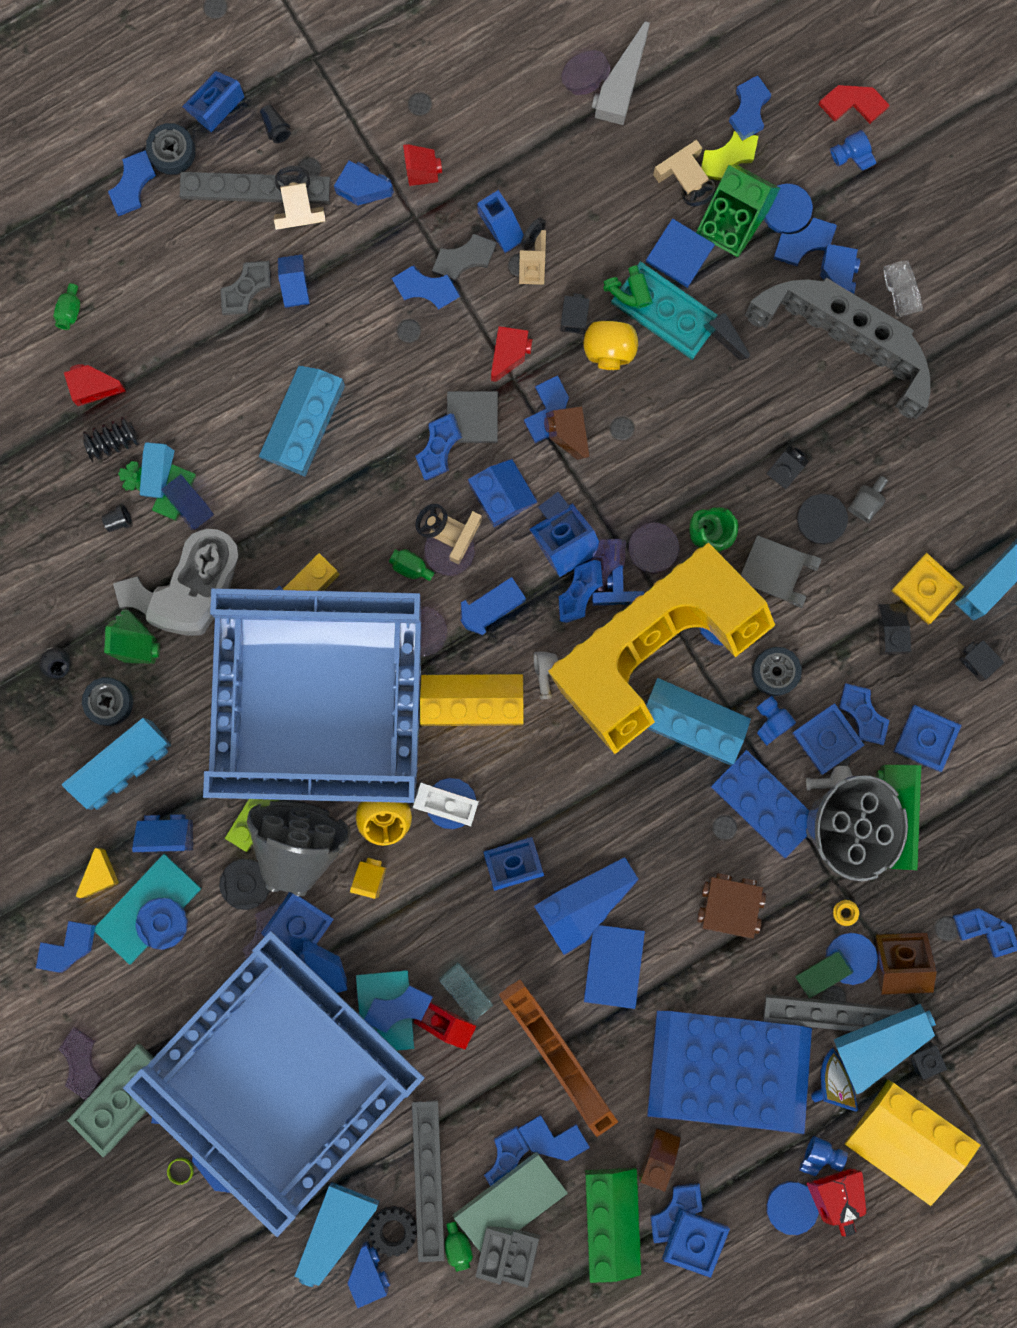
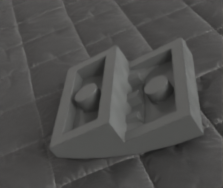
(507, 1256)

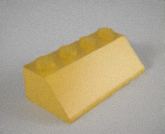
(471, 700)

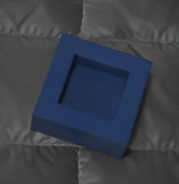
(554, 506)

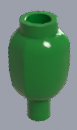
(67, 308)
(410, 565)
(457, 1248)

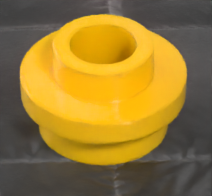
(854, 912)

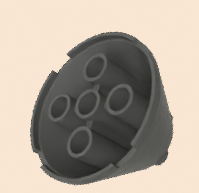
(858, 827)
(295, 843)

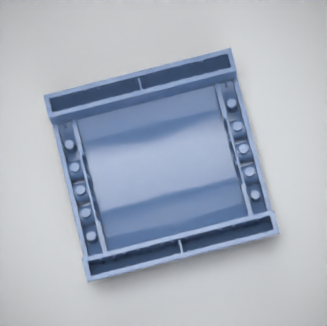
(315, 695)
(274, 1083)

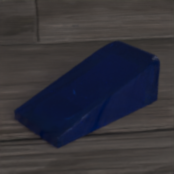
(187, 502)

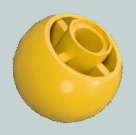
(610, 344)
(383, 821)

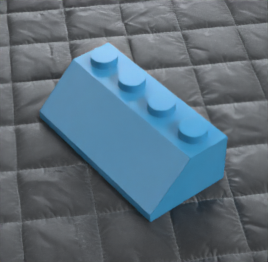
(302, 419)
(696, 722)
(117, 764)

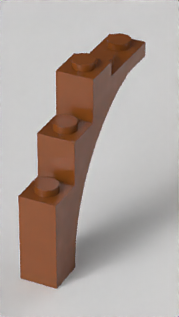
(559, 1057)

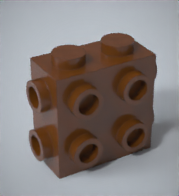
(731, 906)

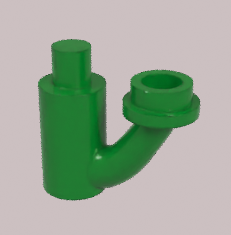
(640, 292)

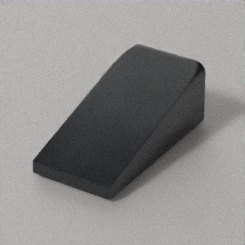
(725, 333)

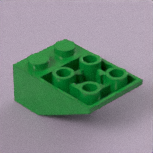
(737, 209)

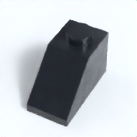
(893, 629)

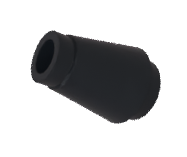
(275, 125)

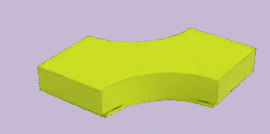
(733, 153)

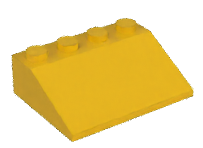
(911, 1143)

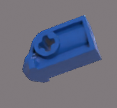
(491, 606)

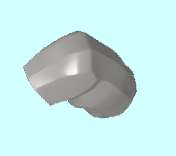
(204, 565)

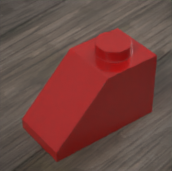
(421, 165)
(509, 351)
(90, 384)
(446, 1026)

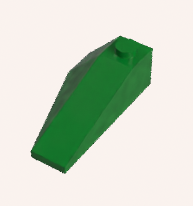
(130, 640)

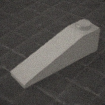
(618, 87)

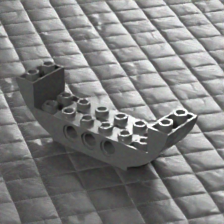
(818, 303)

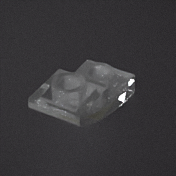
(904, 288)

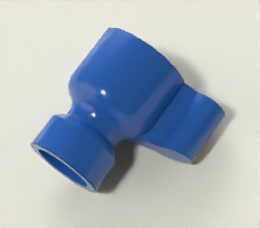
(855, 147)
(777, 720)
(819, 1153)

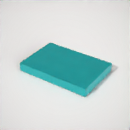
(386, 986)

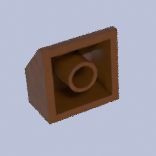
(905, 963)

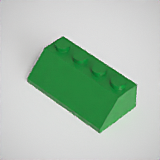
(907, 783)
(612, 1224)

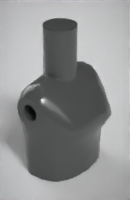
(868, 500)

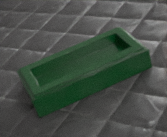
(824, 973)

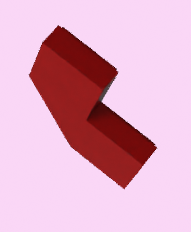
(863, 99)

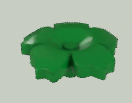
(131, 476)

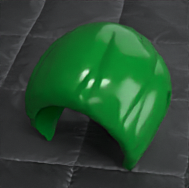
(723, 527)

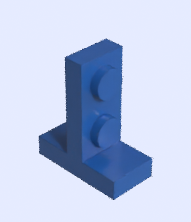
(617, 596)

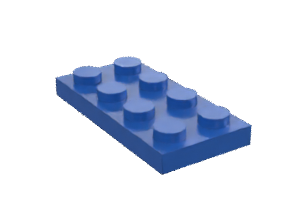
(763, 803)

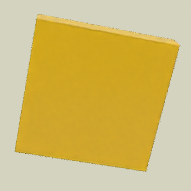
(927, 588)

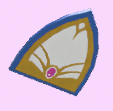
(835, 1083)

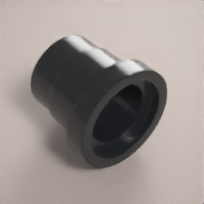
(117, 519)

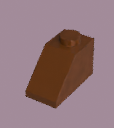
(568, 431)
(660, 1160)

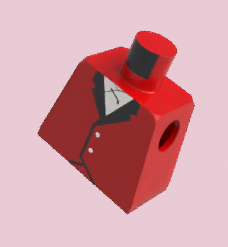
(840, 1199)

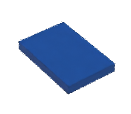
(614, 966)

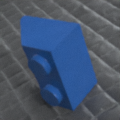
(501, 492)
(568, 542)
(163, 835)

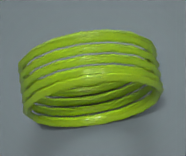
(169, 1175)

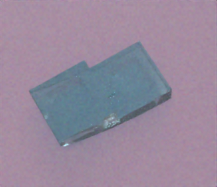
(465, 992)

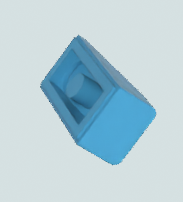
(155, 469)

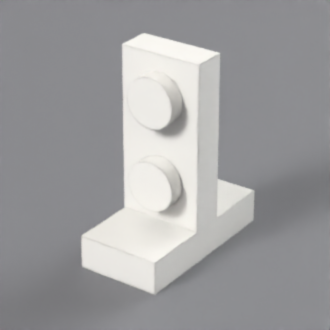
(444, 804)

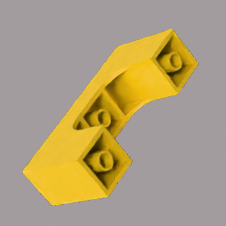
(695, 594)

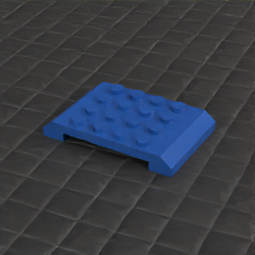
(729, 1071)

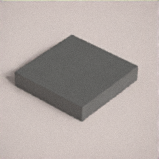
(475, 415)

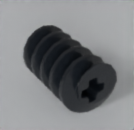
(110, 438)

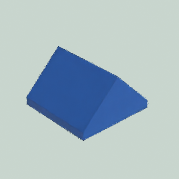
(214, 100)
(513, 863)

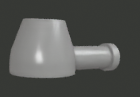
(543, 662)
(838, 774)

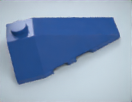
(581, 907)

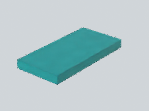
(672, 314)
(162, 880)

